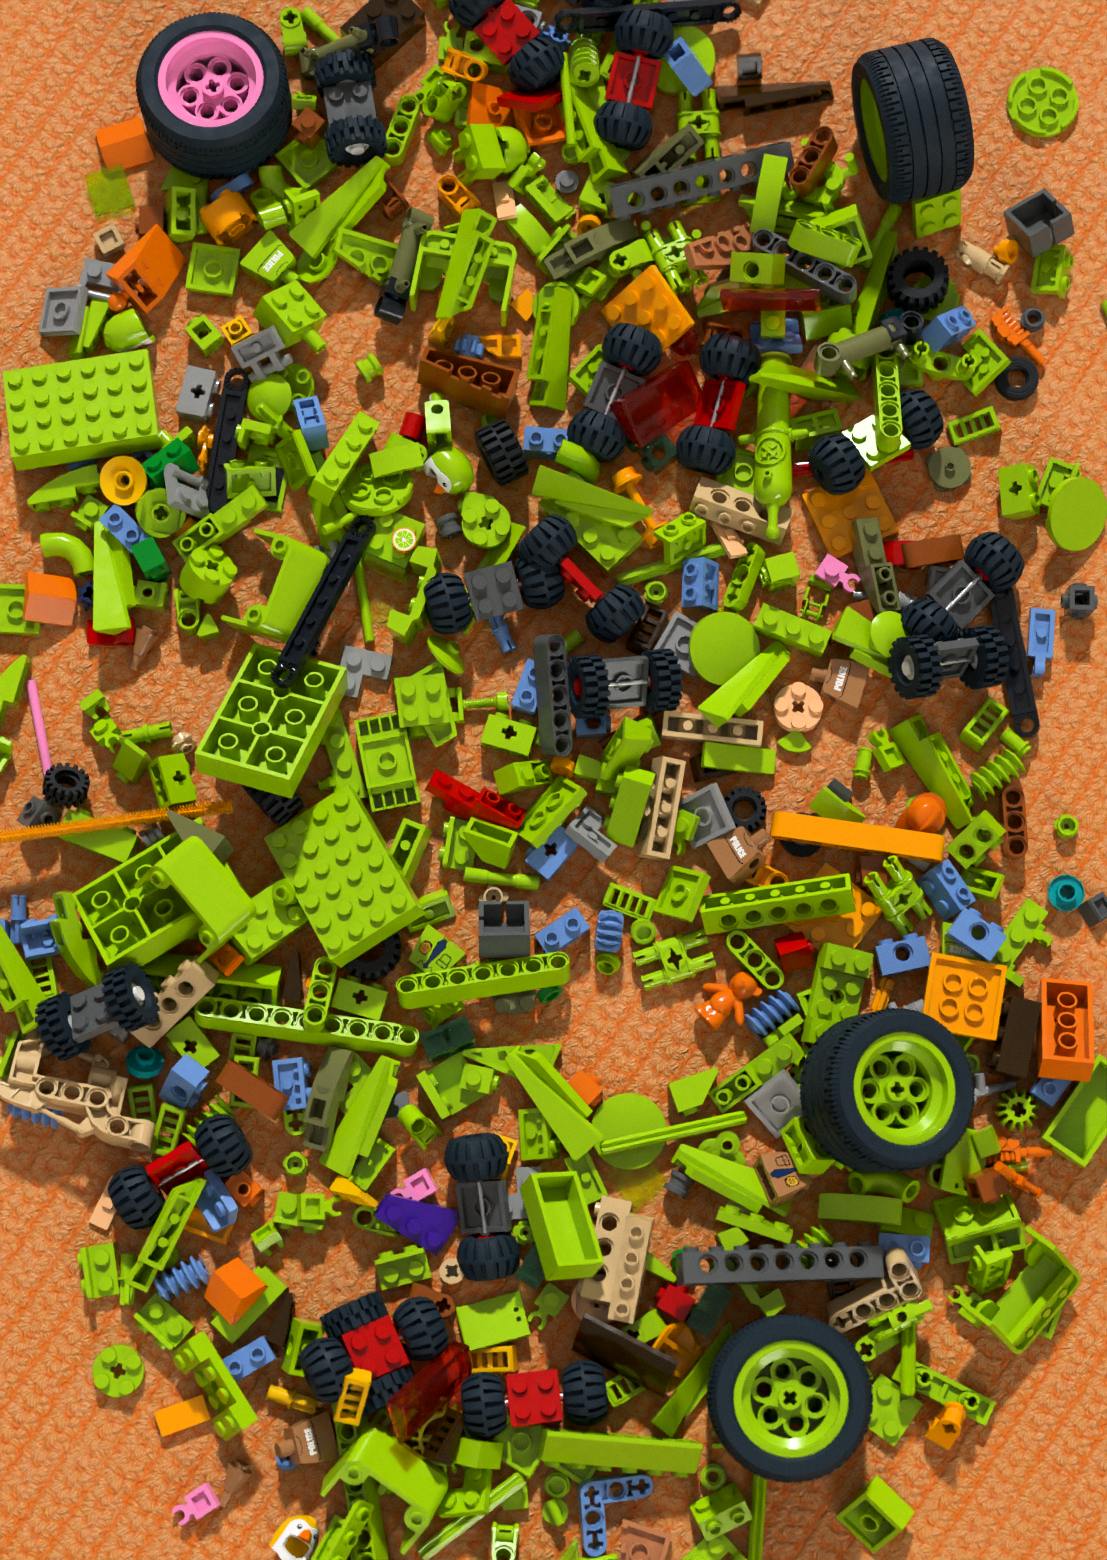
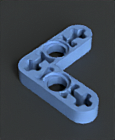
(602, 1496)

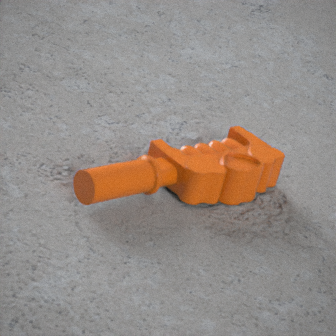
(1010, 332)
(1013, 1152)
(1017, 1180)

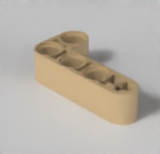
(845, 1312)

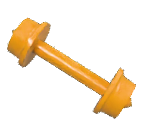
(625, 481)

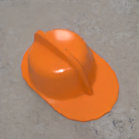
(924, 814)

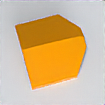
(679, 1343)

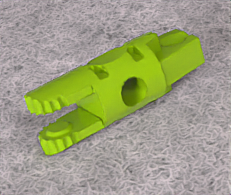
(913, 1312)

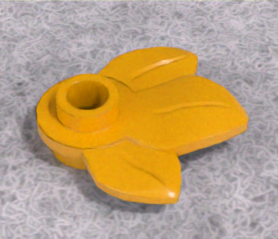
(204, 442)

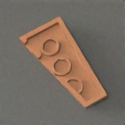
(716, 250)
(643, 1542)

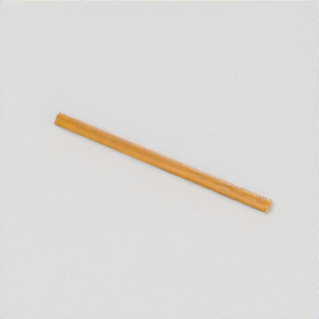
(98, 824)

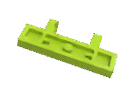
(342, 759)
(1022, 929)

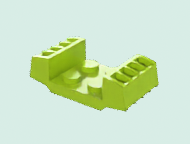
(403, 627)
(387, 762)
(768, 1303)

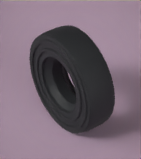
(1018, 393)

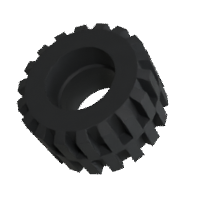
(922, 262)
(501, 452)
(276, 807)
(380, 967)

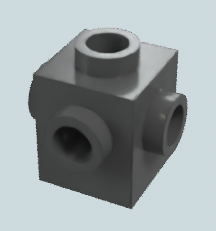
(1083, 594)
(38, 812)

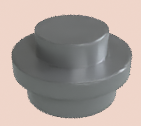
(566, 181)

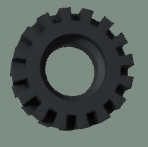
(63, 795)
(754, 799)

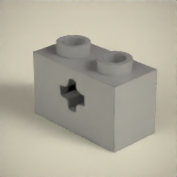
(194, 382)

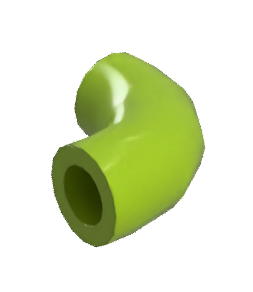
(272, 179)
(579, 460)
(71, 549)
(890, 1183)

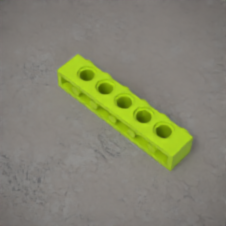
(777, 904)

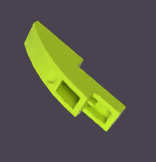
(66, 488)
(223, 524)
(76, 950)
(756, 1073)

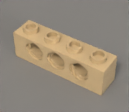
(736, 509)
(699, 729)
(661, 809)
(202, 979)
(609, 1209)
(631, 1268)

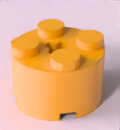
(228, 217)

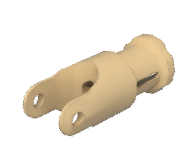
(981, 261)

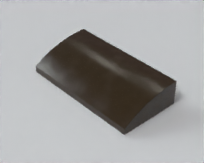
(625, 1355)

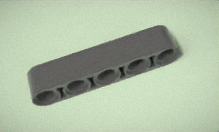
(812, 274)
(558, 685)

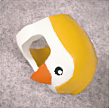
(296, 1538)

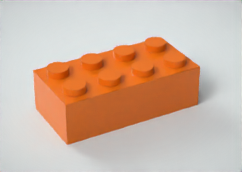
(1065, 1030)

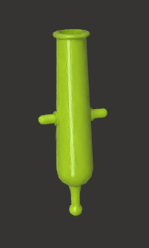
(773, 447)

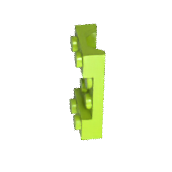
(838, 970)
(213, 1376)

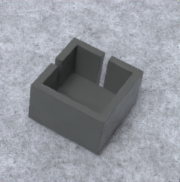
(1039, 222)
(507, 938)

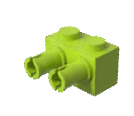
(480, 152)

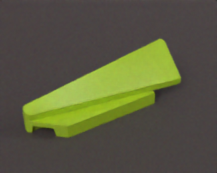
(726, 1178)

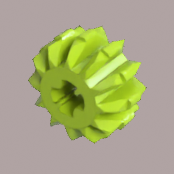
(1024, 1106)

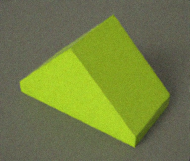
(982, 883)
(479, 1453)

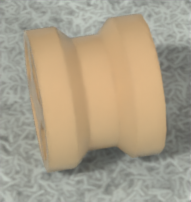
(454, 1272)

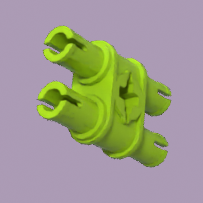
(707, 118)
(671, 257)
(898, 895)
(686, 967)

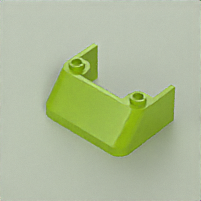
(434, 259)
(291, 592)
(206, 889)
(1031, 1298)
(397, 1468)

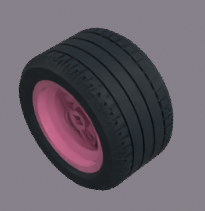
(207, 56)

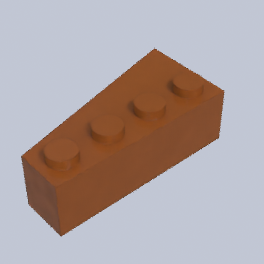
(469, 380)

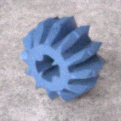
(608, 931)

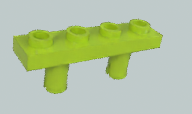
(946, 1390)

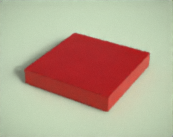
(530, 102)

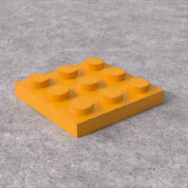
(650, 305)
(834, 514)
(839, 929)
(965, 995)

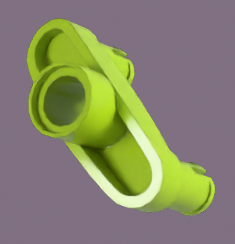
(954, 367)

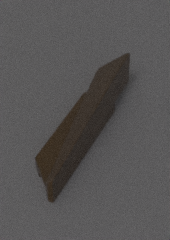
(771, 97)

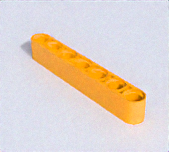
(857, 836)

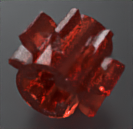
(686, 343)

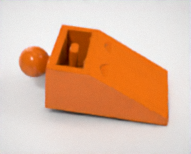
(147, 268)

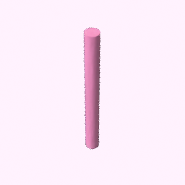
(39, 725)

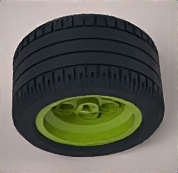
(912, 120)
(931, 1089)
(826, 1435)

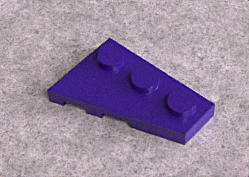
(419, 1221)

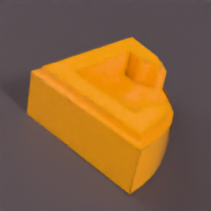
(523, 306)

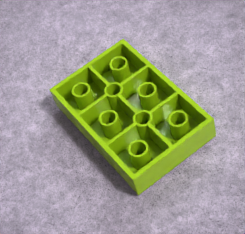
(82, 409)
(268, 732)
(344, 876)
(139, 922)

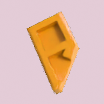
(503, 346)

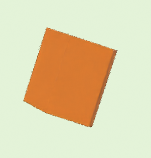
(542, 126)
(125, 144)
(49, 599)
(233, 1290)

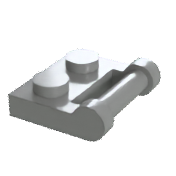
(95, 274)
(185, 498)

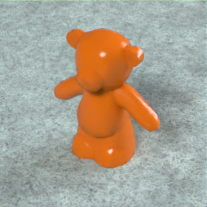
(728, 998)

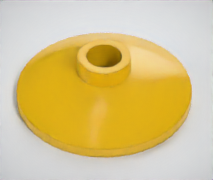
(113, 483)

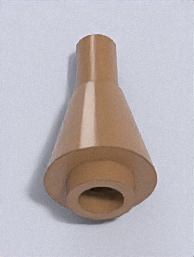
(144, 640)
(236, 1475)

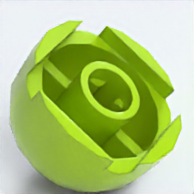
(513, 148)

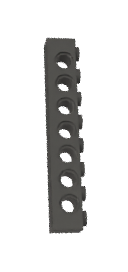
(617, 195)
(868, 1268)

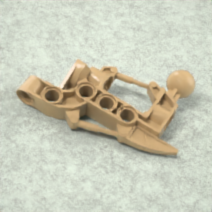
(103, 1084)

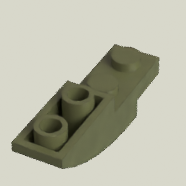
(590, 246)
(873, 569)
(324, 1098)

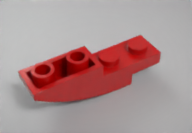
(467, 802)

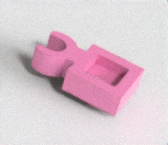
(833, 572)
(418, 1186)
(200, 1503)

